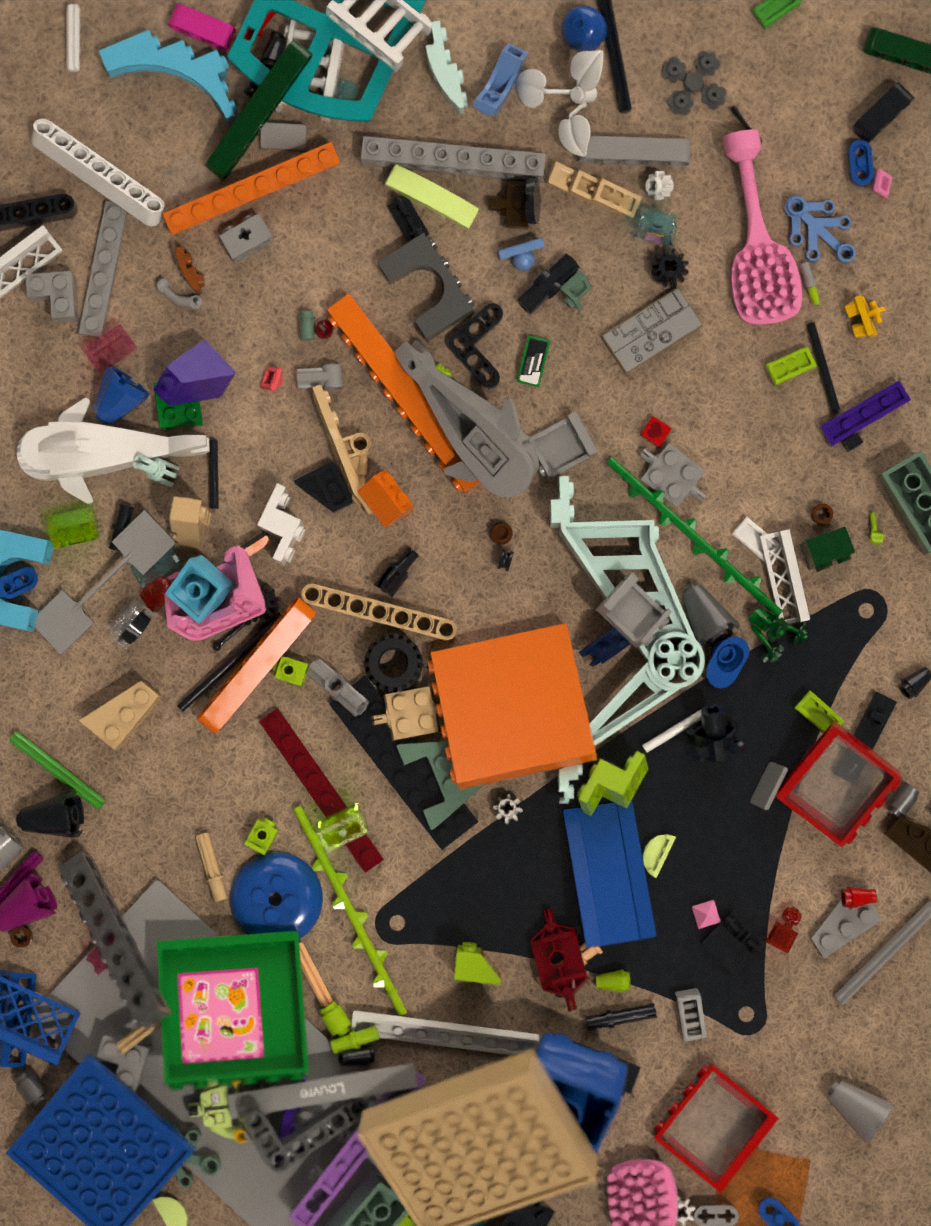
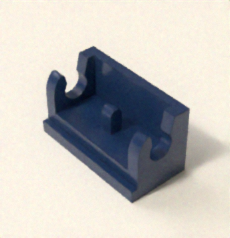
(605, 647)

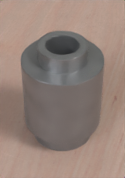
(902, 799)
(31, 1088)

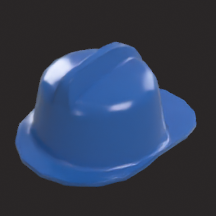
(726, 661)

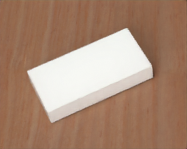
(748, 535)

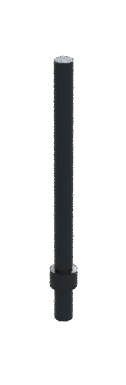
(227, 665)

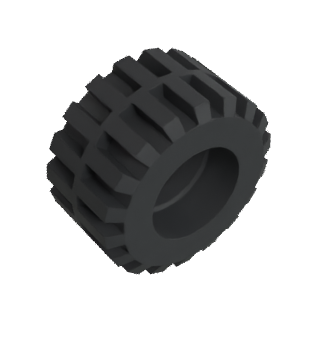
(374, 655)

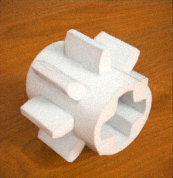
(659, 185)
(512, 813)
(683, 1217)

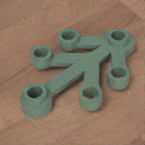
(196, 1160)

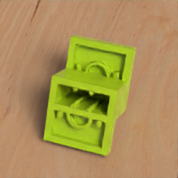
(612, 783)

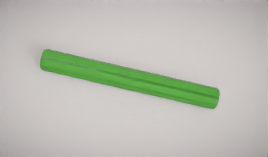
(57, 770)

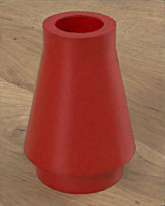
(856, 897)

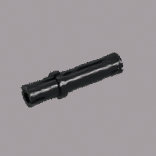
(618, 1017)

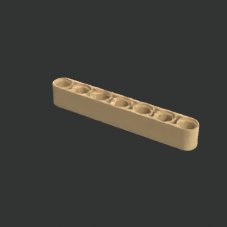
(369, 606)

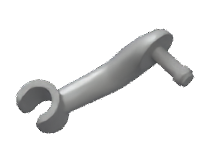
(183, 301)

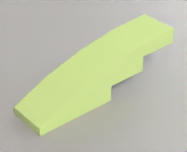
(431, 196)

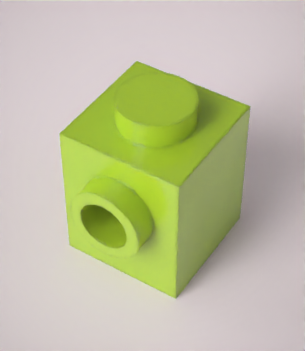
(290, 671)

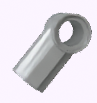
(327, 376)

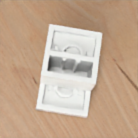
(281, 525)

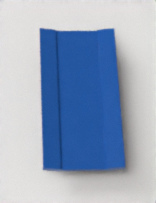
(609, 875)

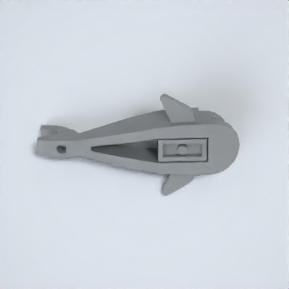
(481, 434)

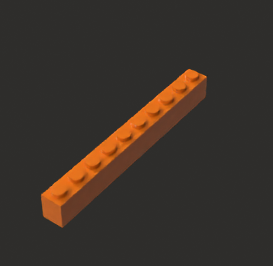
(397, 383)

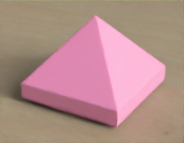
(881, 183)
(706, 914)

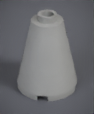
(860, 1109)

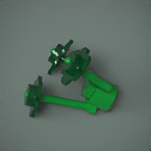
(777, 627)

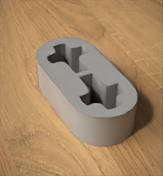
(715, 1209)

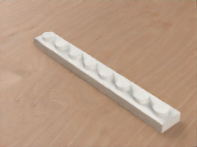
(446, 1033)

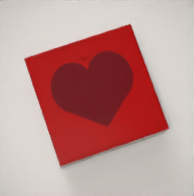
(655, 431)

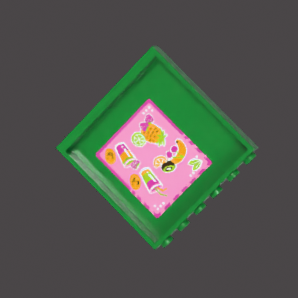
(232, 1010)

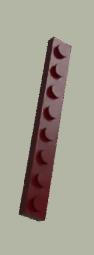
(316, 783)

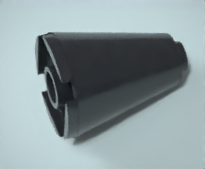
(53, 816)

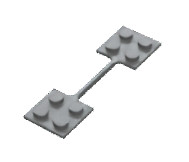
(141, 544)

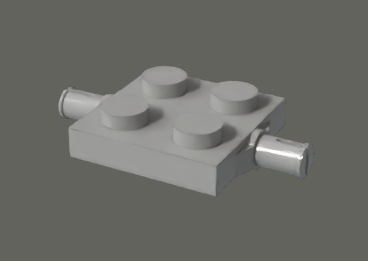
(673, 474)

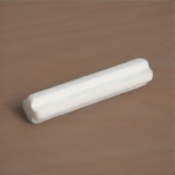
(73, 37)

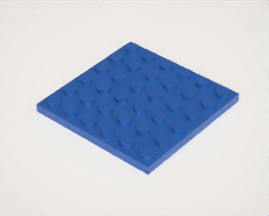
(100, 1148)

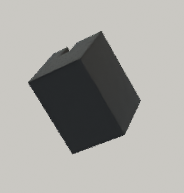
(852, 442)

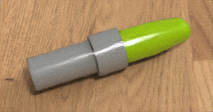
(810, 283)

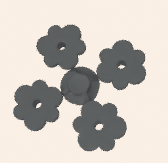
(693, 83)

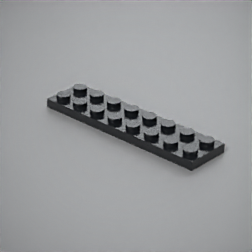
(412, 781)

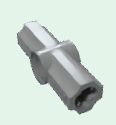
(329, 679)

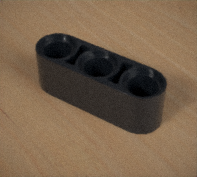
(883, 112)

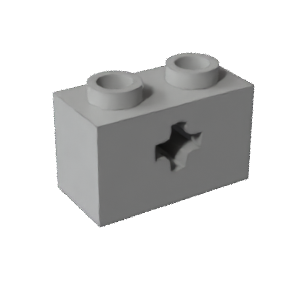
(240, 248)

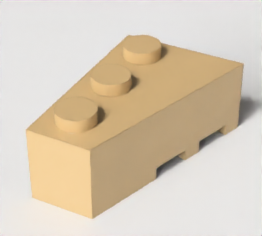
(189, 521)
(122, 715)

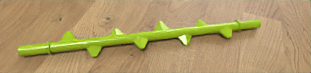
(356, 918)

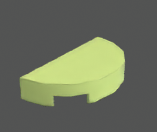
(656, 853)
(171, 1211)

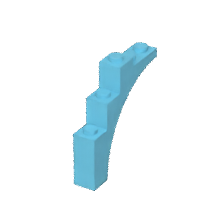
(145, 54)

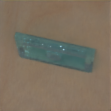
(163, 566)

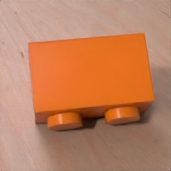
(385, 498)

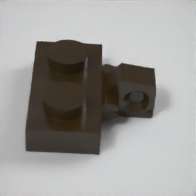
(512, 205)

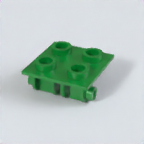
(178, 415)

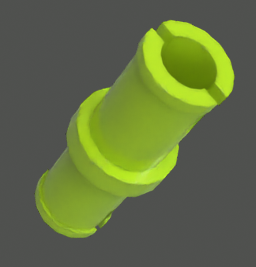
(355, 1039)

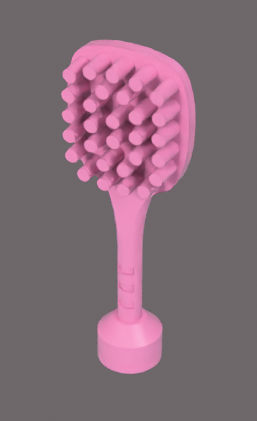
(764, 272)
(642, 1194)

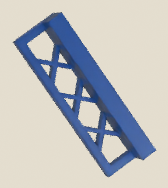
(11, 1020)

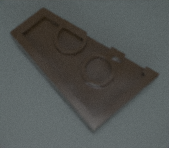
(912, 839)

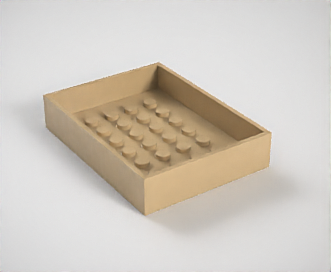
(479, 1144)

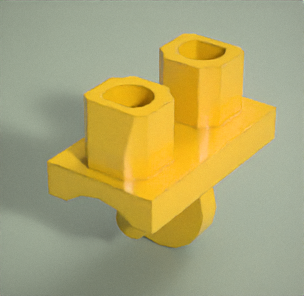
(860, 307)

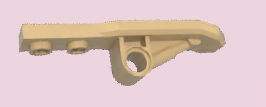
(350, 460)

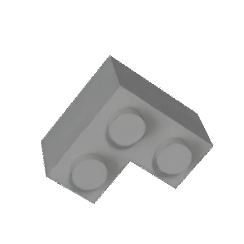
(59, 289)
(131, 1064)

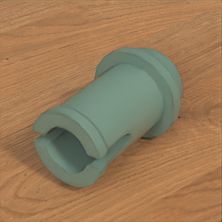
(306, 325)

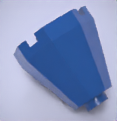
(117, 396)

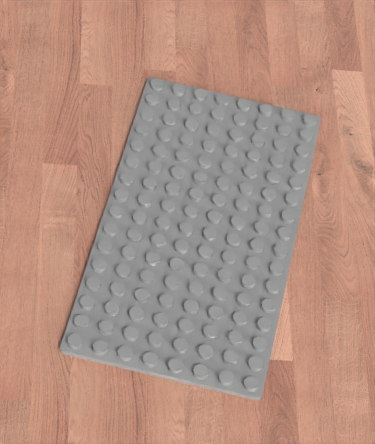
(244, 1179)

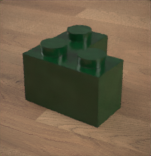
(826, 548)

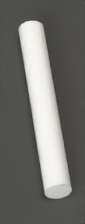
(673, 731)

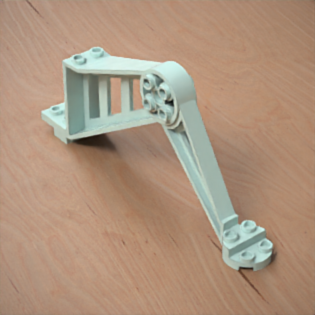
(572, 533)

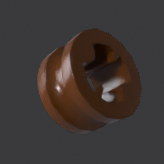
(819, 507)
(16, 942)

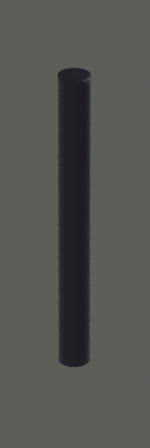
(823, 367)

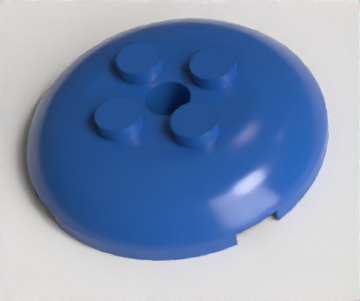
(281, 874)

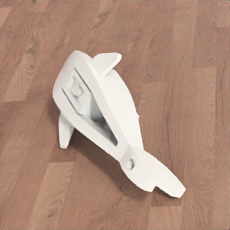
(81, 450)

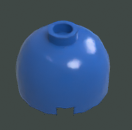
(583, 28)

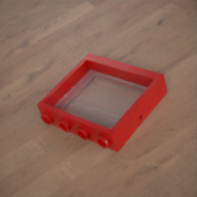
(838, 784)
(714, 1127)

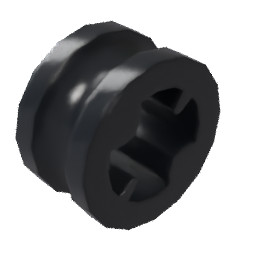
(505, 560)

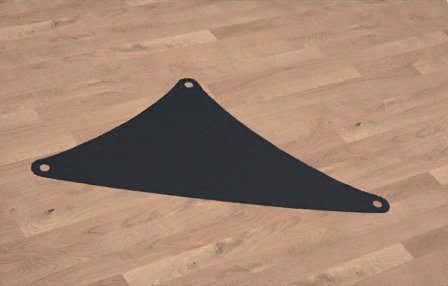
(723, 844)

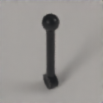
(734, 109)
(217, 645)

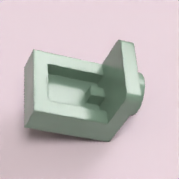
(575, 289)

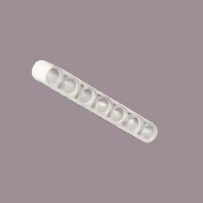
(97, 172)

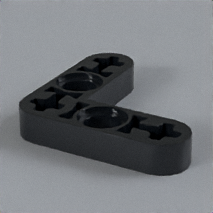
(470, 340)

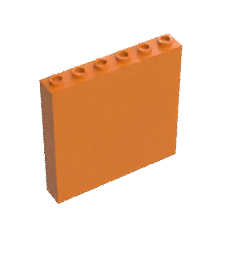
(511, 706)

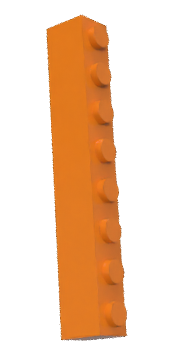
(251, 188)

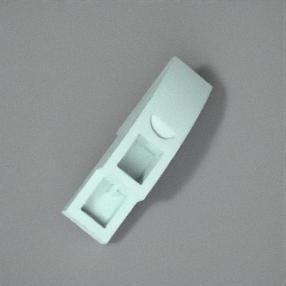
(446, 76)

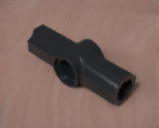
(548, 284)

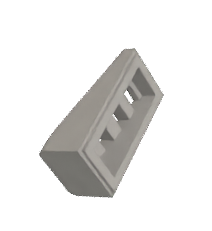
(687, 995)

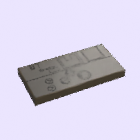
(652, 330)

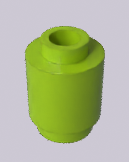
(335, 1019)

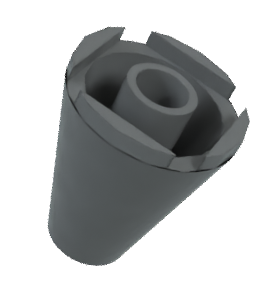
(707, 616)

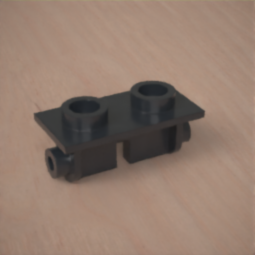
(407, 218)

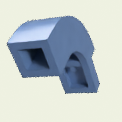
(501, 81)

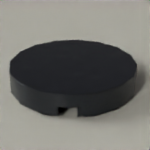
(533, 202)

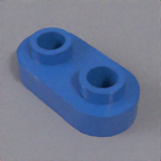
(860, 164)
(14, 583)
(778, 1215)

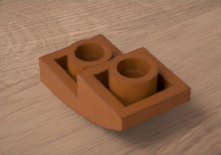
(192, 275)

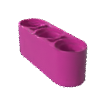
(201, 27)

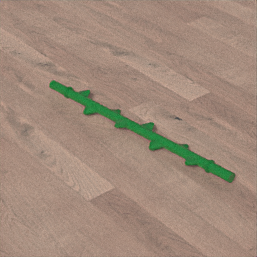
(700, 545)

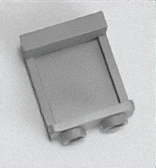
(562, 446)
(633, 612)

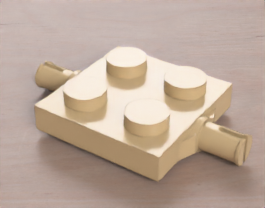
(409, 713)

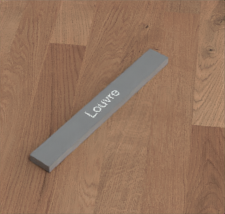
(324, 1090)

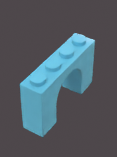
(15, 548)

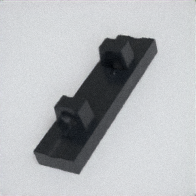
(879, 710)

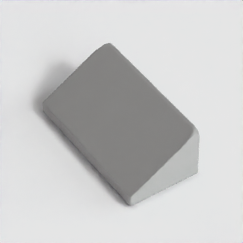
(284, 136)
(768, 785)

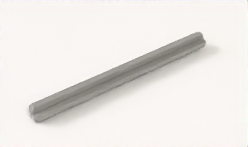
(884, 954)

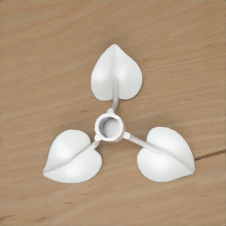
(585, 68)

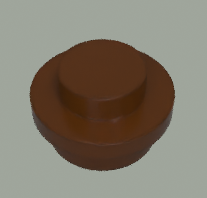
(501, 533)

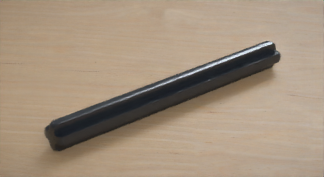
(615, 57)

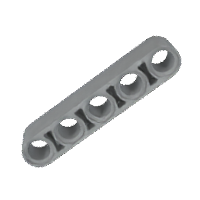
(637, 151)

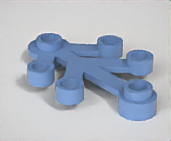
(816, 227)

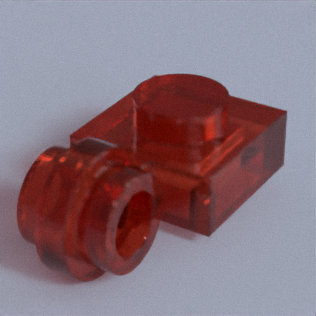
(154, 593)
(783, 936)

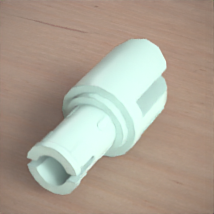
(156, 469)

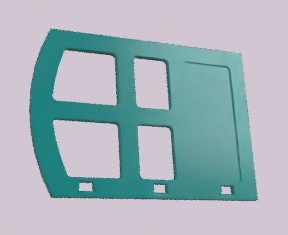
(326, 30)

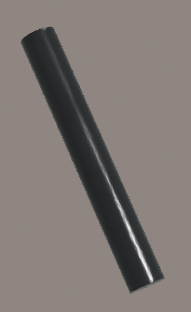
(213, 475)

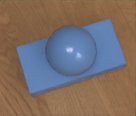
(522, 256)

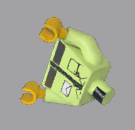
(216, 1111)

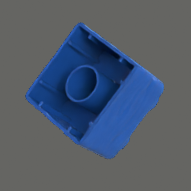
(586, 1081)

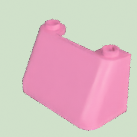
(240, 605)

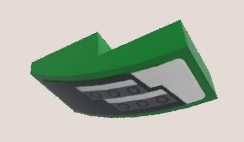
(533, 360)

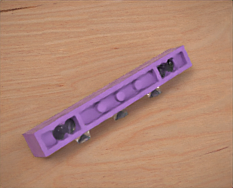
(331, 1179)

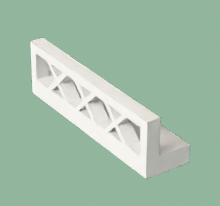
(23, 250)
(793, 575)

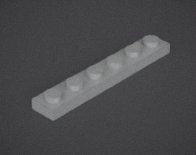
(103, 270)

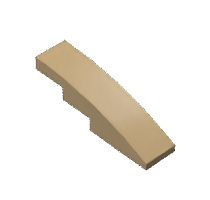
(593, 190)

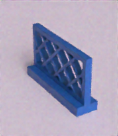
(30, 1045)

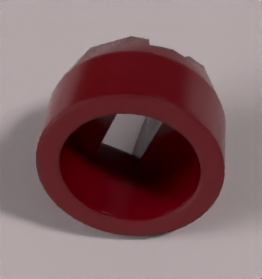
(320, 332)

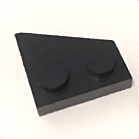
(326, 487)

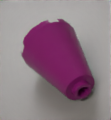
(27, 904)

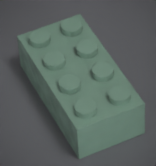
(910, 492)
(370, 1205)

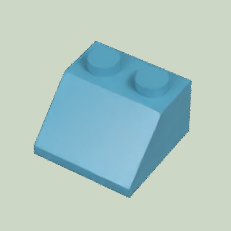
(199, 588)

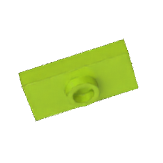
(791, 366)
(817, 712)

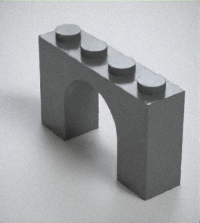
(421, 255)

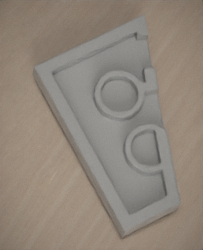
(843, 926)

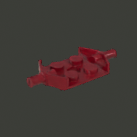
(569, 976)

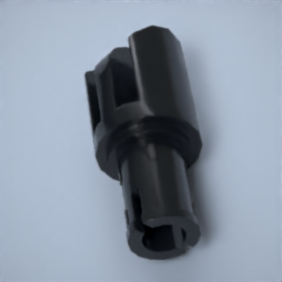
(396, 573)

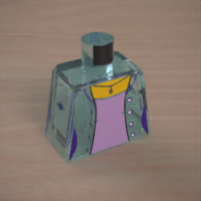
(656, 226)

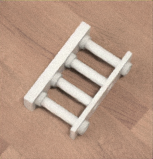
(375, 41)
(331, 62)

